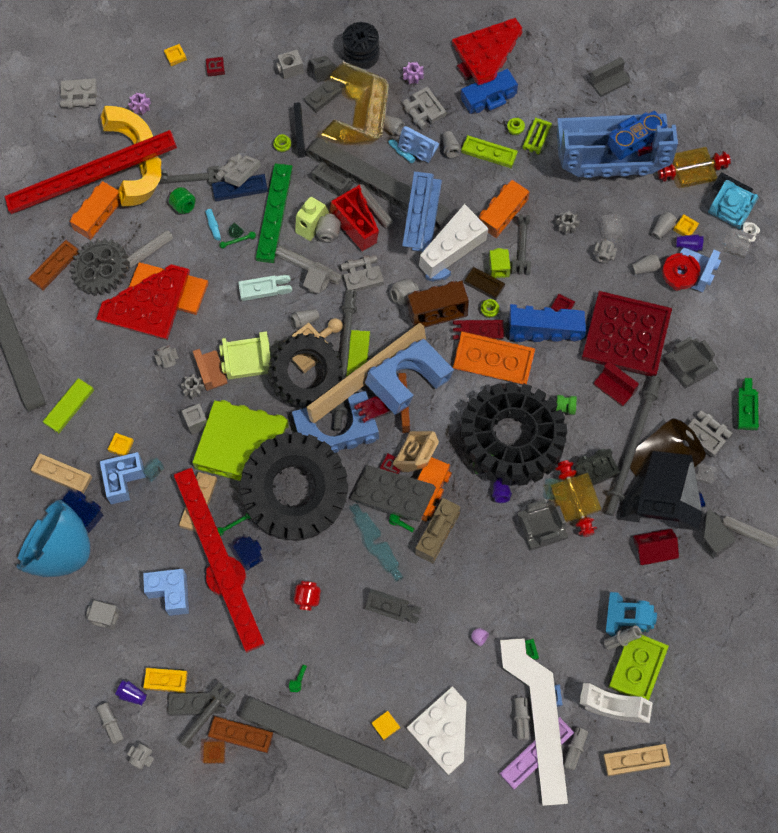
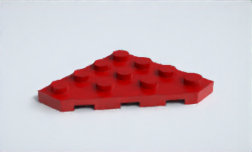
(487, 49)
(148, 305)

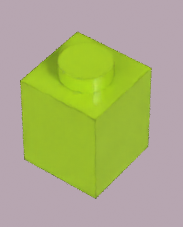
(499, 263)

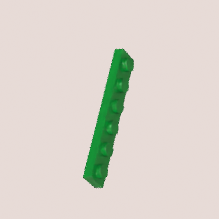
(274, 213)

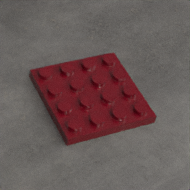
(627, 333)

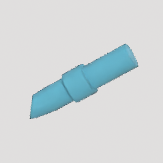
(408, 156)
(213, 225)

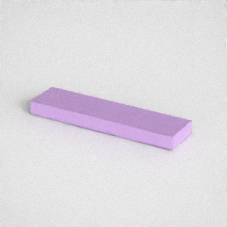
(527, 761)

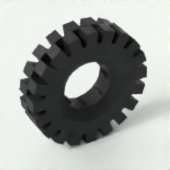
(508, 461)
(319, 462)

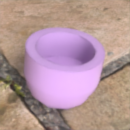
(479, 636)

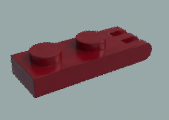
(486, 328)
(372, 409)

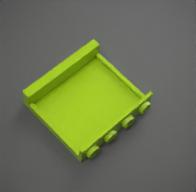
(232, 437)

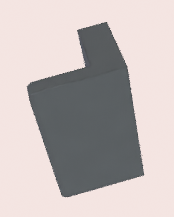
(609, 77)

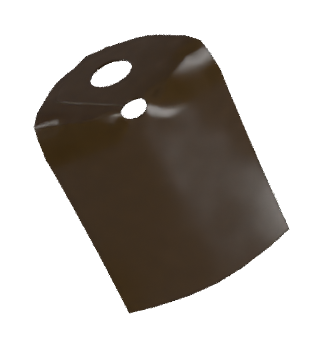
(668, 439)

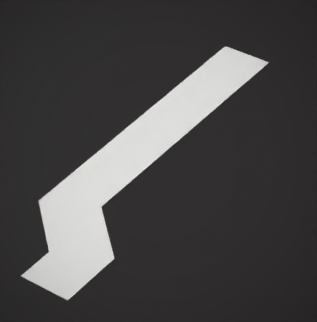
(544, 717)

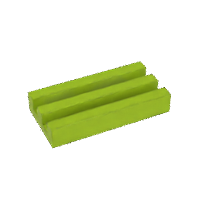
(533, 147)

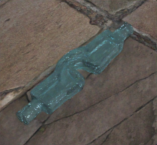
(381, 551)

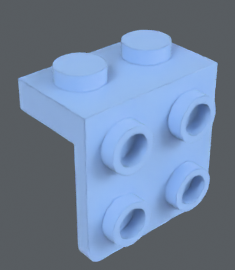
(417, 144)
(707, 266)

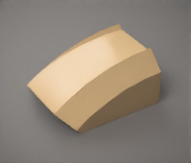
(416, 451)

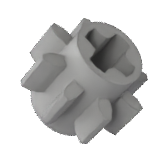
(567, 222)
(605, 251)
(166, 356)
(195, 390)
(140, 756)

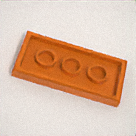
(192, 294)
(493, 358)

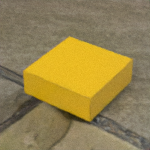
(175, 55)
(686, 226)
(120, 445)
(385, 725)

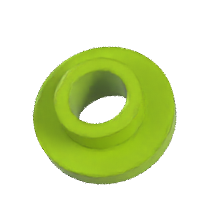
(516, 130)
(282, 139)
(490, 303)

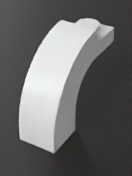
(615, 706)

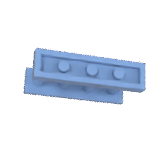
(422, 211)

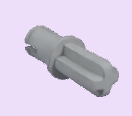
(623, 637)
(522, 718)
(110, 723)
(575, 748)

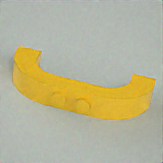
(133, 126)

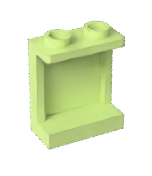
(246, 357)

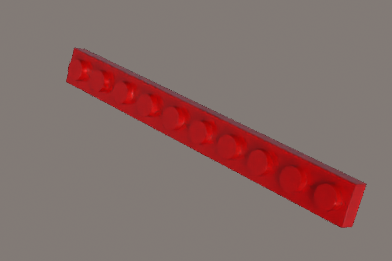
(91, 171)
(219, 560)

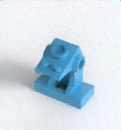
(644, 618)

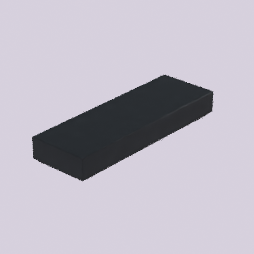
(299, 130)

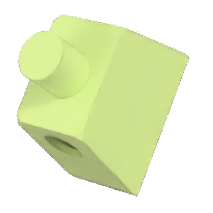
(309, 216)

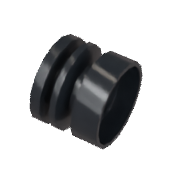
(361, 45)

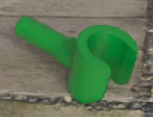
(395, 521)
(295, 685)

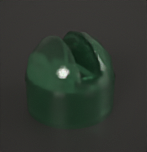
(235, 231)

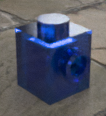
(248, 552)

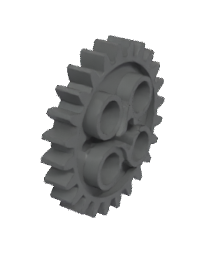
(100, 266)

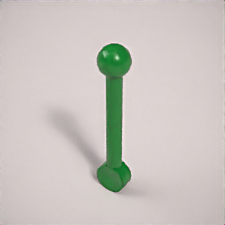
(251, 235)
(221, 530)

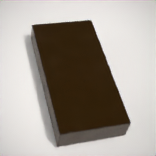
(484, 283)

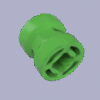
(563, 401)

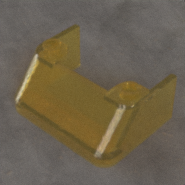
(370, 110)

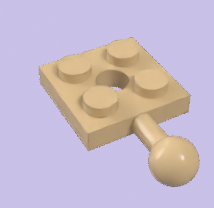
(305, 361)

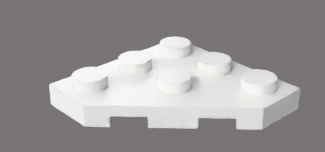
(442, 730)

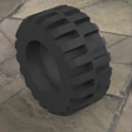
(308, 345)

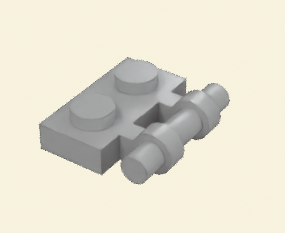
(78, 89)
(428, 104)
(238, 169)
(364, 278)
(710, 441)

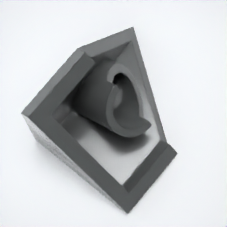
(322, 68)

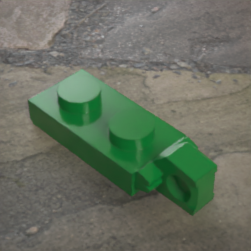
(747, 406)

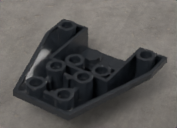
(665, 491)

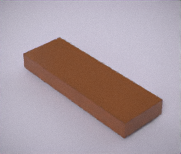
(54, 265)
(404, 413)
(240, 734)

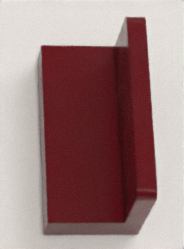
(616, 384)
(657, 546)

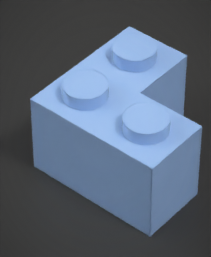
(118, 472)
(172, 586)

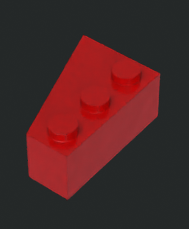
(355, 218)

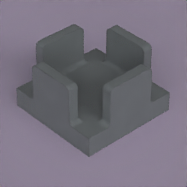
(691, 361)
(542, 524)

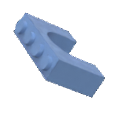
(418, 357)
(356, 435)

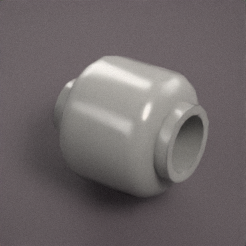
(328, 228)
(401, 290)

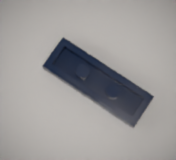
(253, 185)

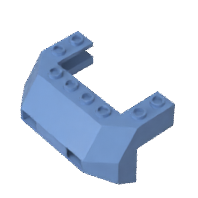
(586, 154)

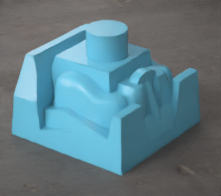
(733, 204)

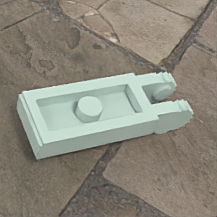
(264, 287)

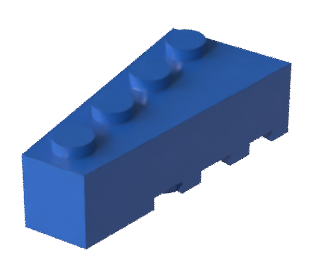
(545, 324)

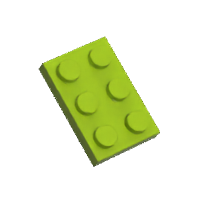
(639, 667)

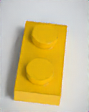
(165, 680)

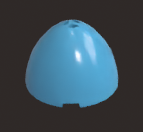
(55, 544)

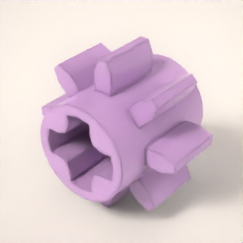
(413, 72)
(139, 103)

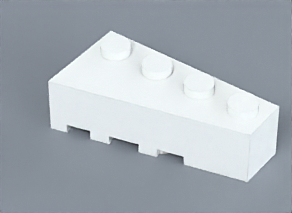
(455, 240)

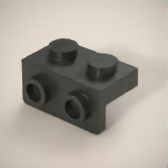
(599, 466)

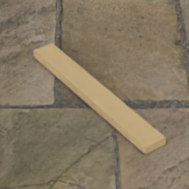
(357, 379)

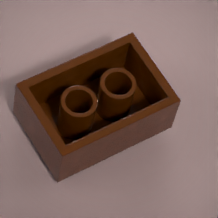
(438, 304)

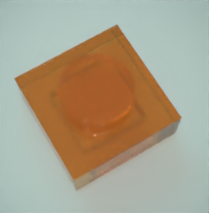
(214, 752)

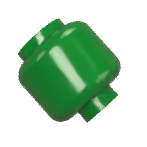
(182, 200)

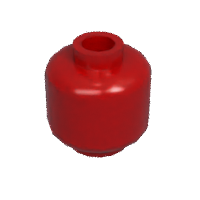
(307, 595)

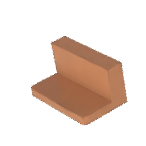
(210, 369)

